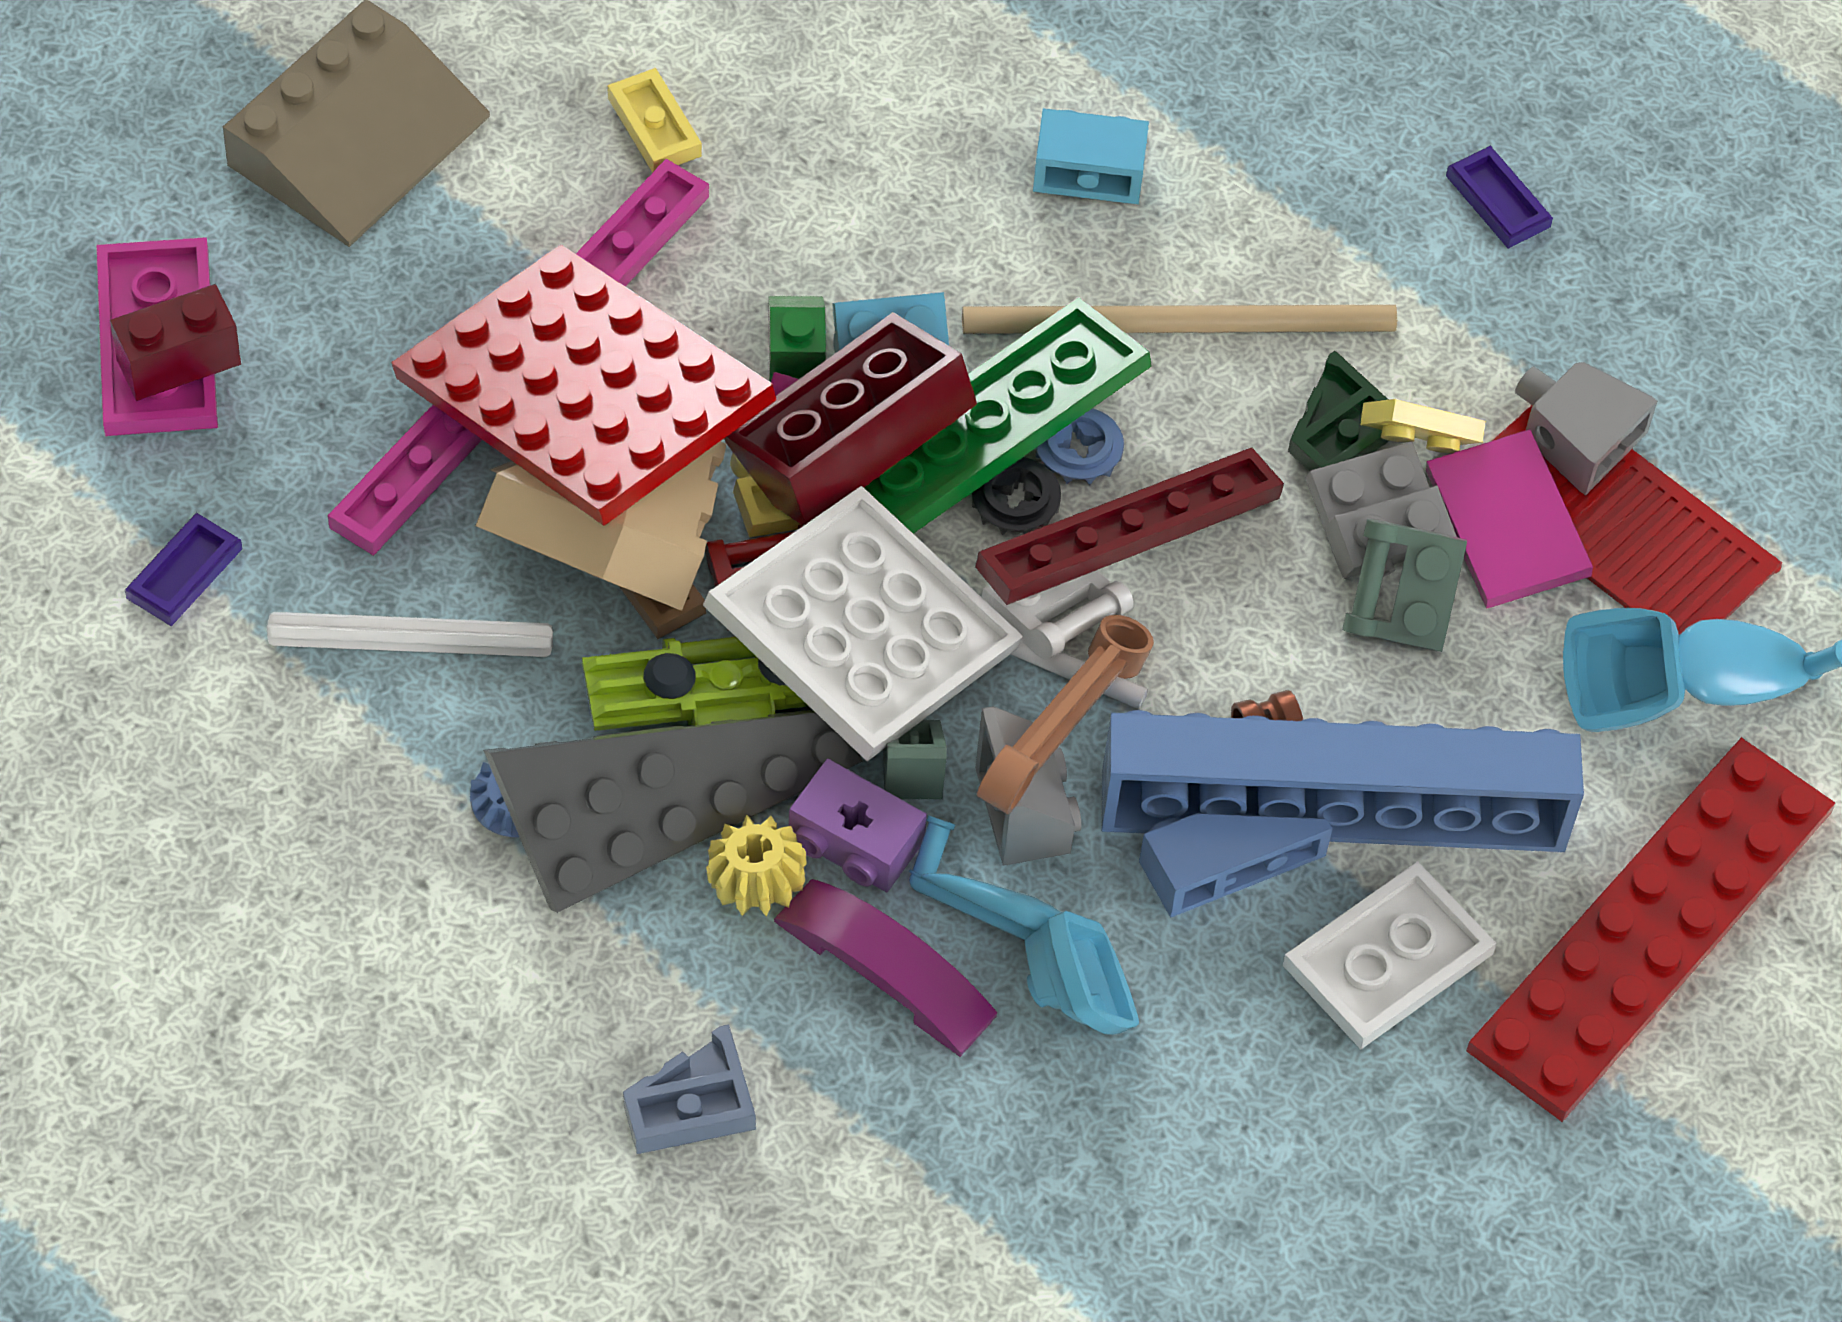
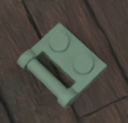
(1424, 587)

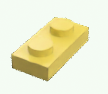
(654, 119)
(1406, 421)

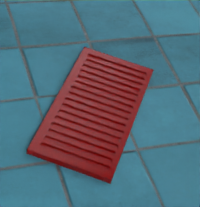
(1660, 543)

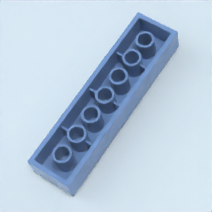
(1363, 778)

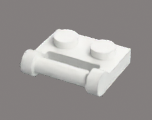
(1032, 613)

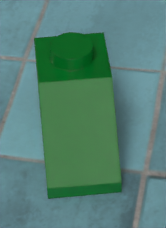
(796, 334)

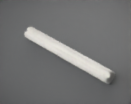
(410, 634)

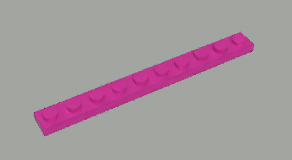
(439, 443)

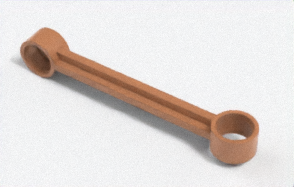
(1114, 652)

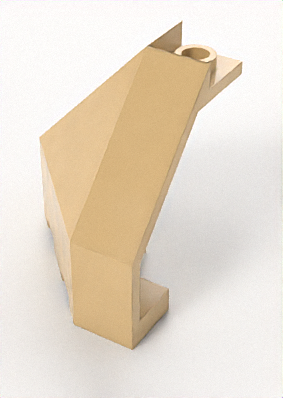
(645, 549)

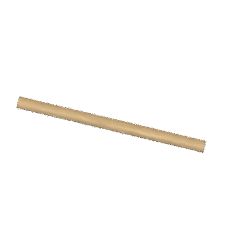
(1195, 318)

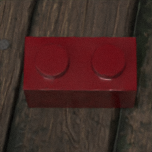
(175, 342)

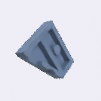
(691, 1098)

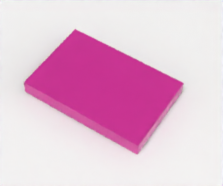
(1511, 517)

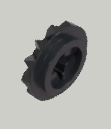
(1040, 500)

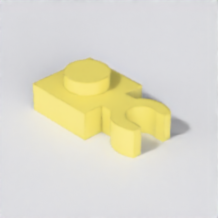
(756, 510)

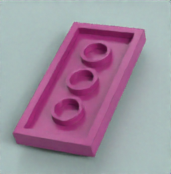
(133, 279)

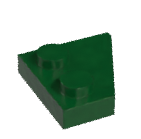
(1332, 418)

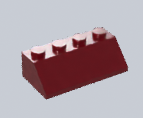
(853, 417)

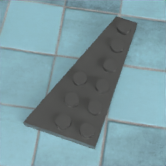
(637, 797)

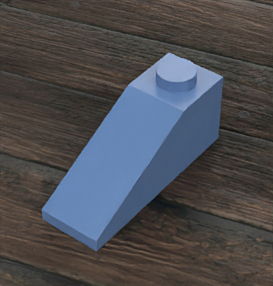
(1221, 854)

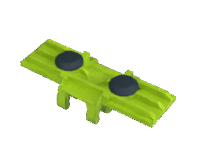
(667, 688)

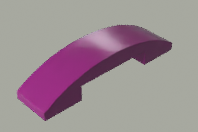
(892, 960)

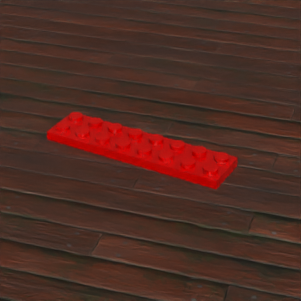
(1650, 929)

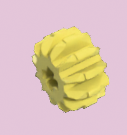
(756, 865)

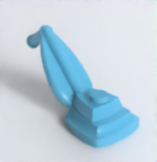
(1636, 666)
(1066, 953)

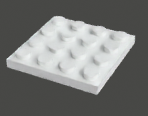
(863, 622)

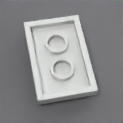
(1389, 955)

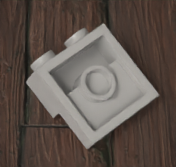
(1378, 487)

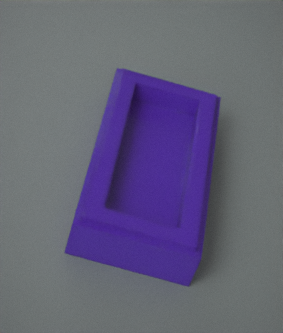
(1499, 197)
(183, 569)

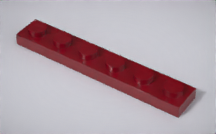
(1128, 525)

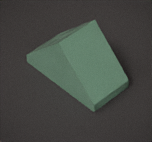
(916, 762)

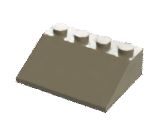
(353, 124)

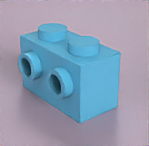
(1090, 156)

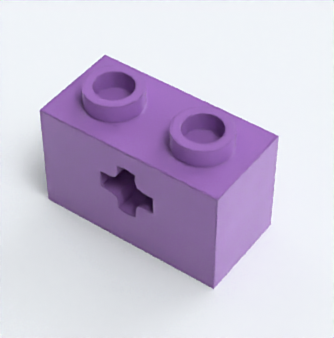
(857, 826)

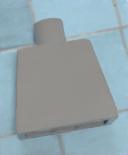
(1585, 420)

